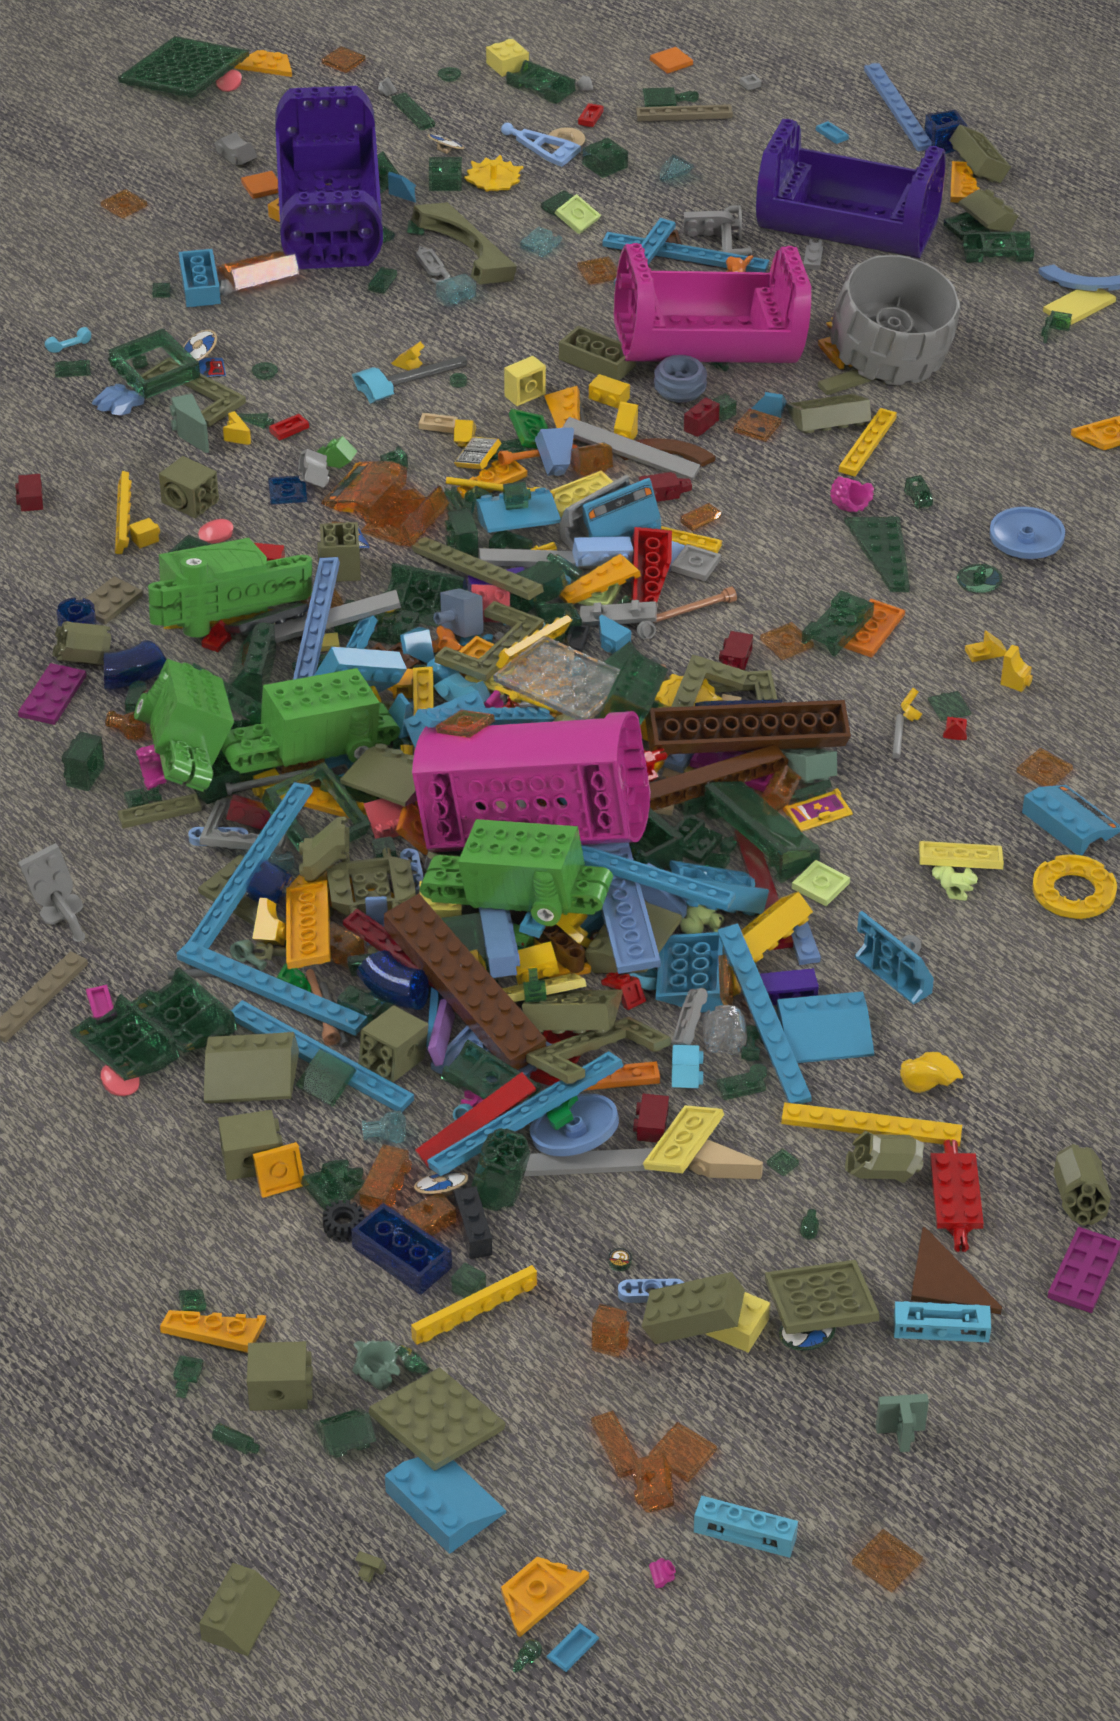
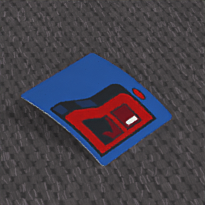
(212, 367)

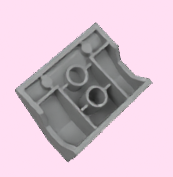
(572, 521)

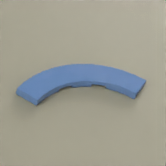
(1079, 282)

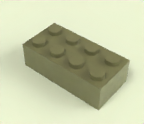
(979, 154)
(594, 353)
(693, 1308)

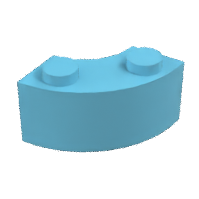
(373, 384)
(457, 686)
(686, 1066)

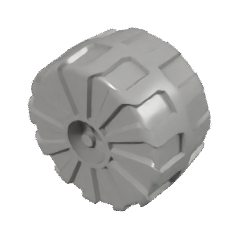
(895, 319)

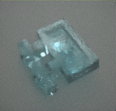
(537, 241)

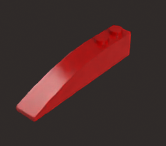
(652, 558)

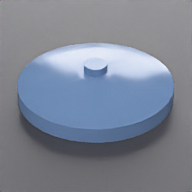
(1027, 532)
(592, 1125)

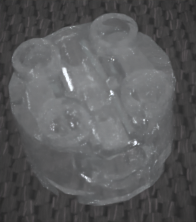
(724, 1030)

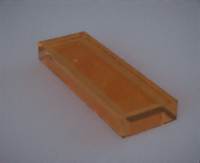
(615, 1443)

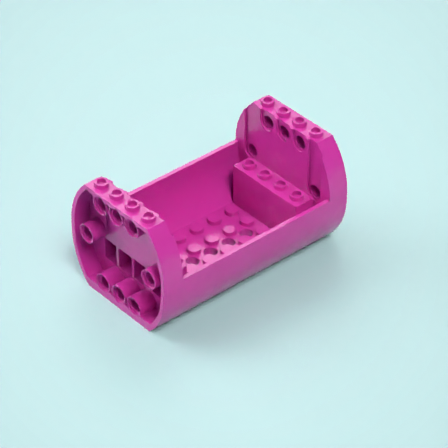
(712, 313)
(587, 762)

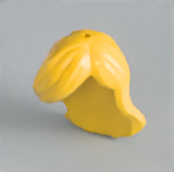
(928, 1071)

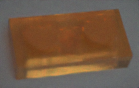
(700, 516)

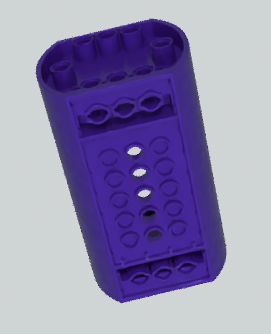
(323, 140)
(848, 196)

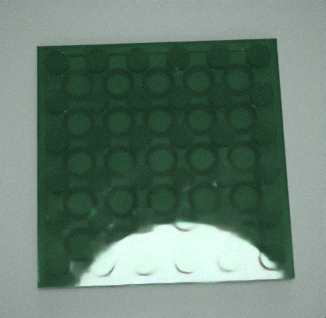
(183, 66)

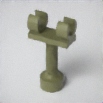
(269, 951)

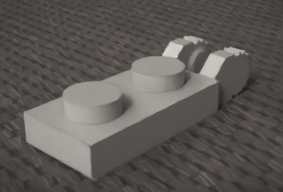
(689, 1016)

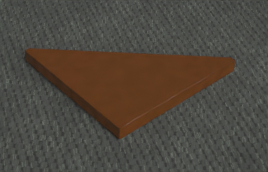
(944, 1279)

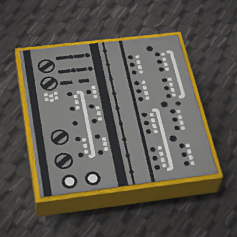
(478, 453)

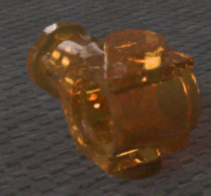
(126, 724)

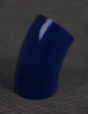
(132, 665)
(394, 980)

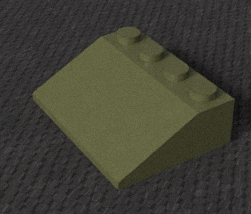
(830, 412)
(383, 774)
(600, 953)
(575, 1011)
(250, 1067)

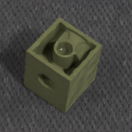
(189, 487)
(341, 541)
(393, 1043)
(244, 1136)
(279, 1376)

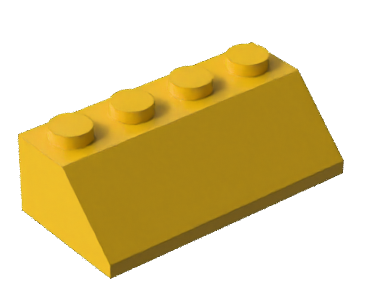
(775, 923)

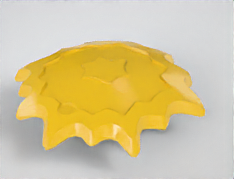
(493, 174)
(670, 687)

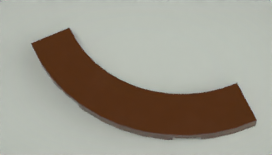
(687, 450)

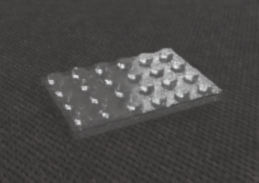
(559, 678)

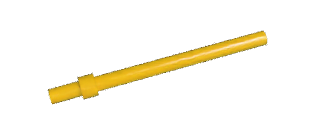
(484, 485)

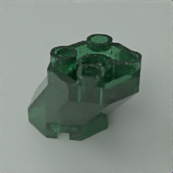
(550, 577)
(501, 1168)

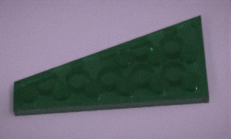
(884, 546)

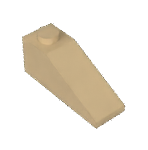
(722, 1162)

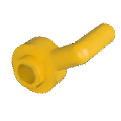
(910, 712)

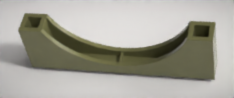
(491, 264)

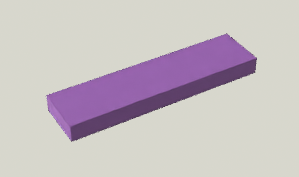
(441, 1032)

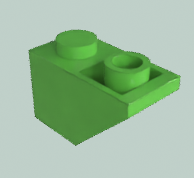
(338, 452)

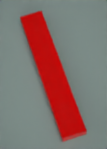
(483, 1113)

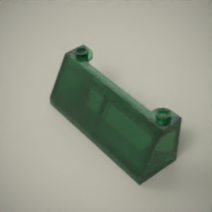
(762, 825)

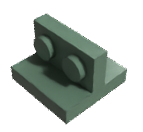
(902, 1415)

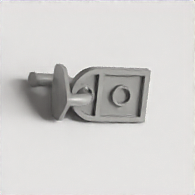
(717, 223)
(45, 876)

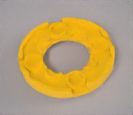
(1083, 866)

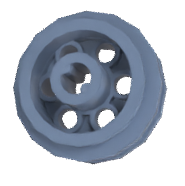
(680, 378)

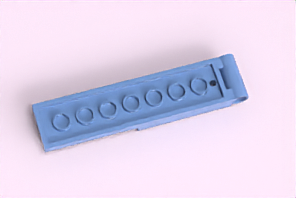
(628, 920)

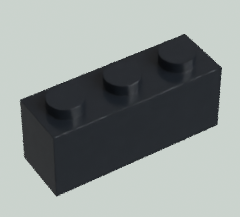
(473, 1222)

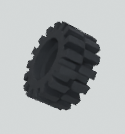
(338, 1211)

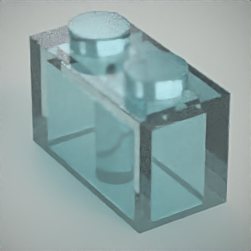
(456, 289)

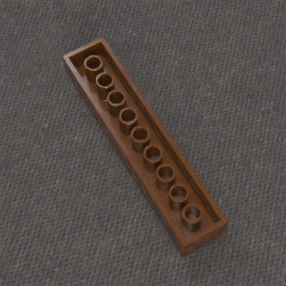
(748, 727)
(463, 982)

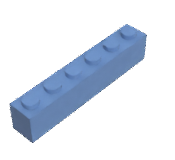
(499, 942)

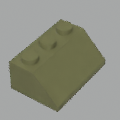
(989, 210)
(238, 1610)

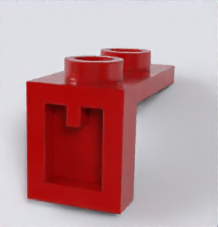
(631, 988)

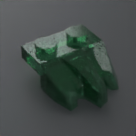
(334, 1183)

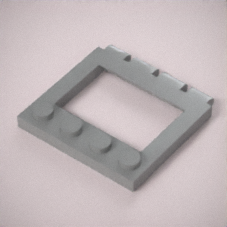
(232, 839)

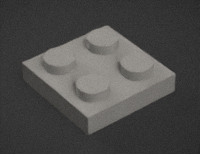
(695, 562)

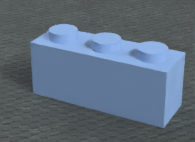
(599, 550)

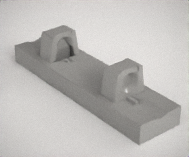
(621, 613)

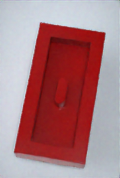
(590, 115)
(289, 427)

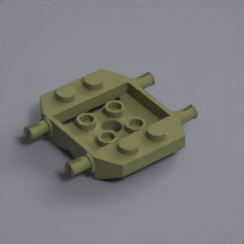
(368, 875)

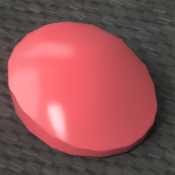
(229, 81)
(216, 531)
(116, 1085)

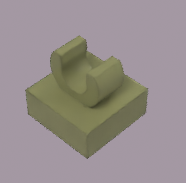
(369, 1565)

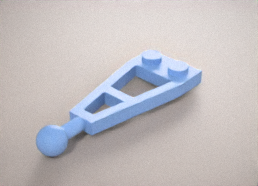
(560, 157)

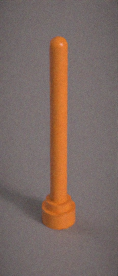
(507, 457)

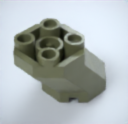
(81, 643)
(324, 849)
(885, 1157)
(1082, 1184)

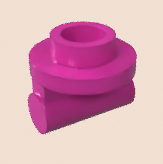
(494, 700)
(662, 1572)

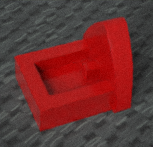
(217, 637)
(955, 729)

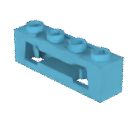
(942, 1321)
(745, 1526)

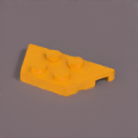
(267, 62)
(1101, 434)
(538, 1591)

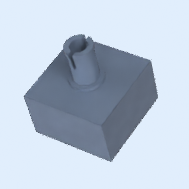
(461, 612)

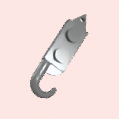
(432, 263)

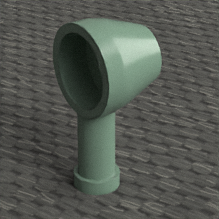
(245, 949)

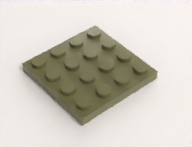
(821, 1297)
(437, 1418)

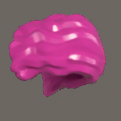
(851, 494)
(151, 767)

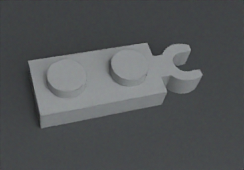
(813, 255)

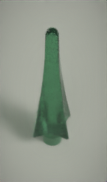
(260, 419)

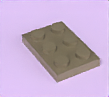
(113, 599)

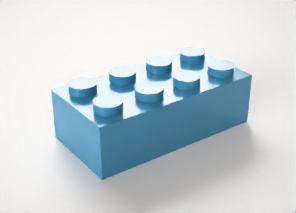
(199, 278)

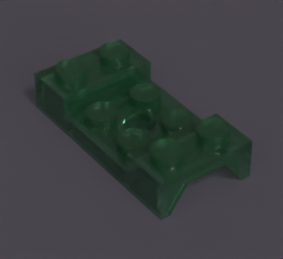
(551, 83)
(992, 244)
(845, 611)
(389, 627)
(474, 1066)

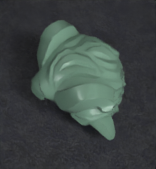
(376, 1362)

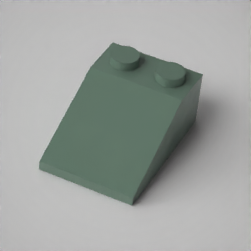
(189, 421)
(812, 763)

